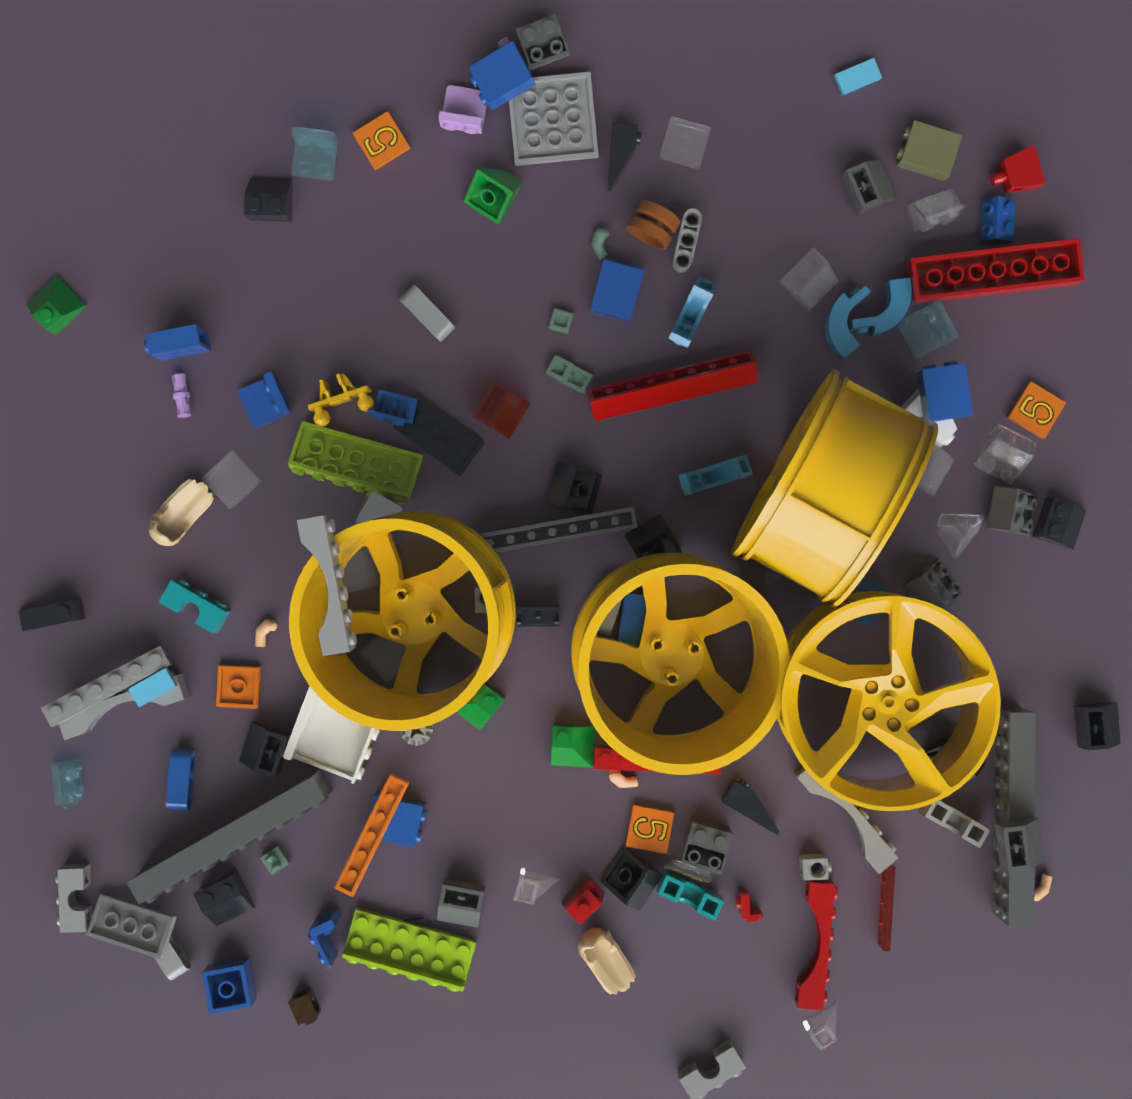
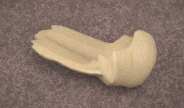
(179, 512)
(606, 960)

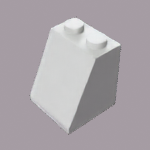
(945, 428)

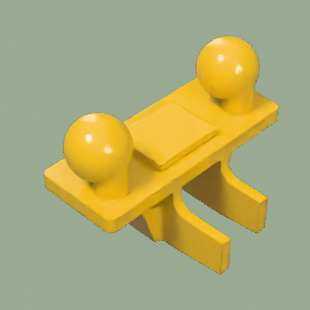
(327, 399)

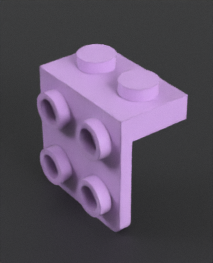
(462, 110)

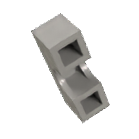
(956, 822)
(72, 915)
(700, 1082)

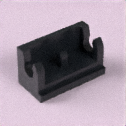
(537, 616)

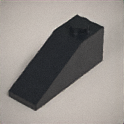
(623, 146)
(51, 614)
(743, 800)

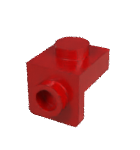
(743, 904)

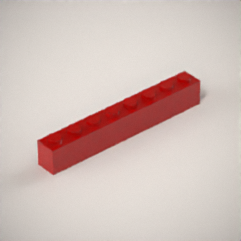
(673, 385)

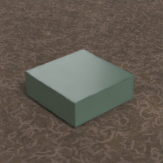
(561, 321)

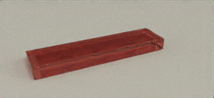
(886, 908)

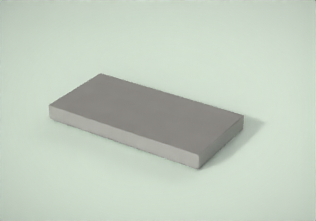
(131, 926)

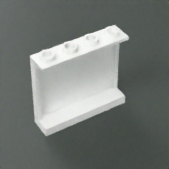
(329, 739)

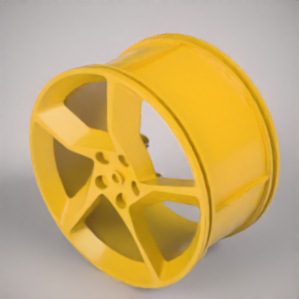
(837, 489)
(409, 614)
(675, 655)
(890, 702)

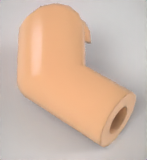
(261, 631)
(621, 781)
(1044, 886)

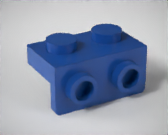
(997, 219)
(394, 407)

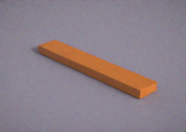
(371, 834)

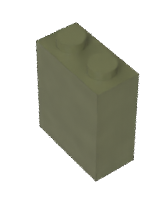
(928, 150)

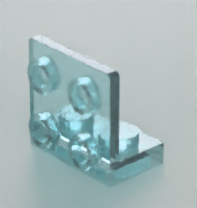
(314, 153)
(927, 329)
(67, 783)

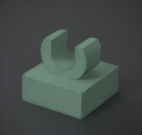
(275, 860)

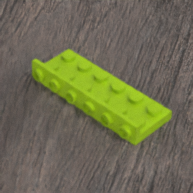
(355, 462)
(409, 949)

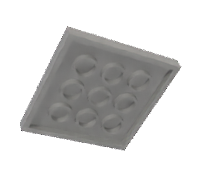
(554, 120)

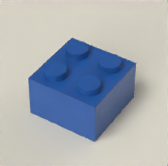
(229, 985)

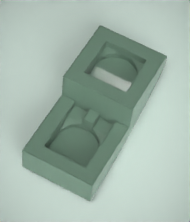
(569, 374)

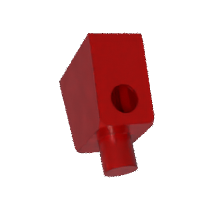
(1019, 172)
(583, 901)

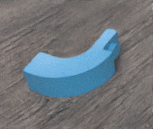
(897, 303)
(692, 311)
(836, 327)
(715, 475)

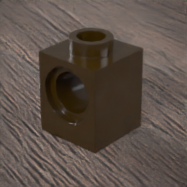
(305, 1007)

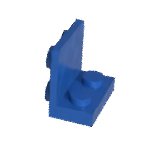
(265, 401)
(320, 937)

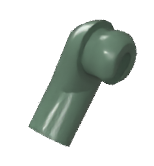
(597, 242)

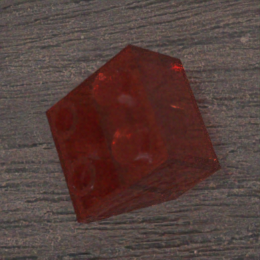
(501, 409)

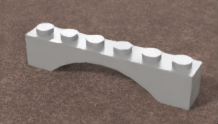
(318, 537)
(106, 686)
(87, 719)
(873, 848)

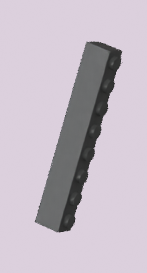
(562, 529)

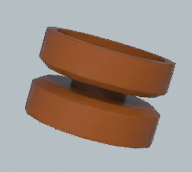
(653, 224)

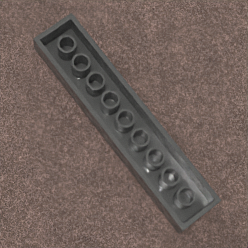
(1014, 801)
(227, 838)

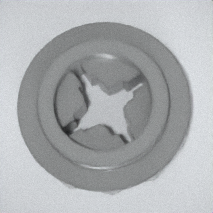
(418, 738)

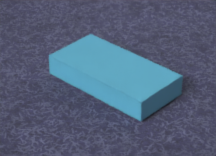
(858, 76)
(153, 687)

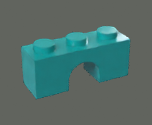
(211, 613)
(681, 889)

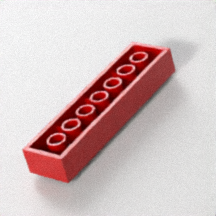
(995, 271)

